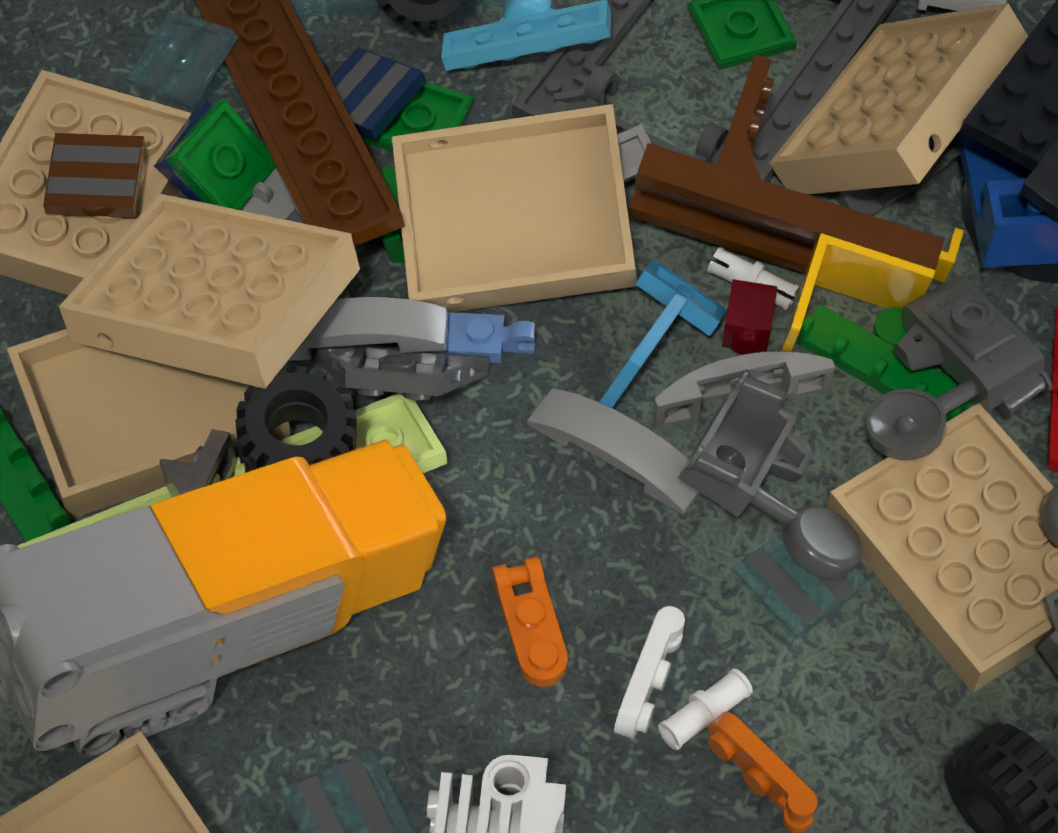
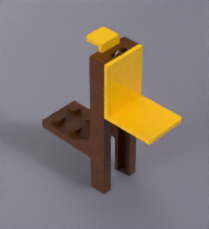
(786, 227)

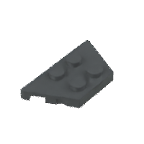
(414, 374)

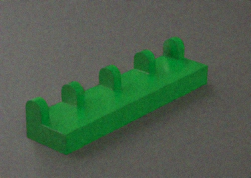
(869, 357)
(24, 490)

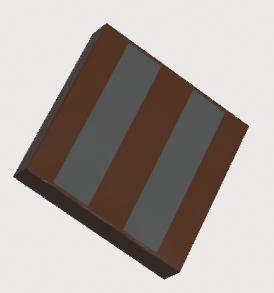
(94, 175)

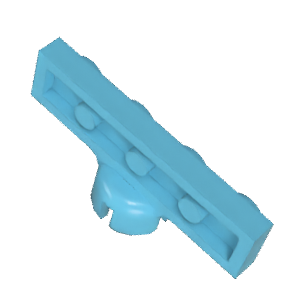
(525, 30)

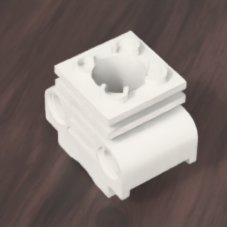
(510, 801)

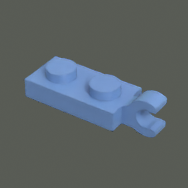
(488, 335)

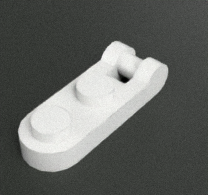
(650, 672)

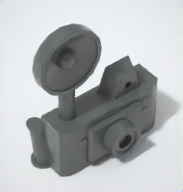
(976, 347)
(737, 452)

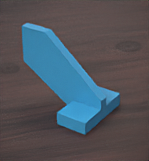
(680, 299)

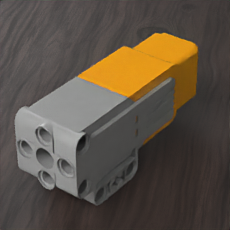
(153, 605)

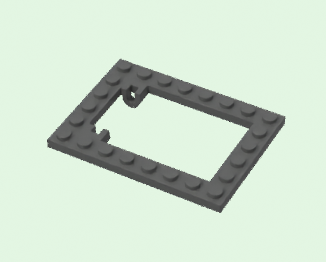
(576, 80)

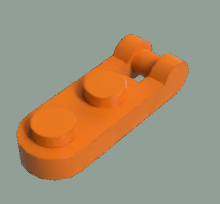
(531, 622)
(763, 771)

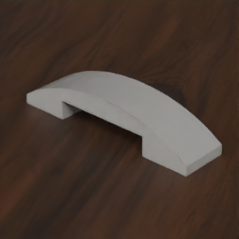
(378, 320)
(792, 370)
(618, 442)

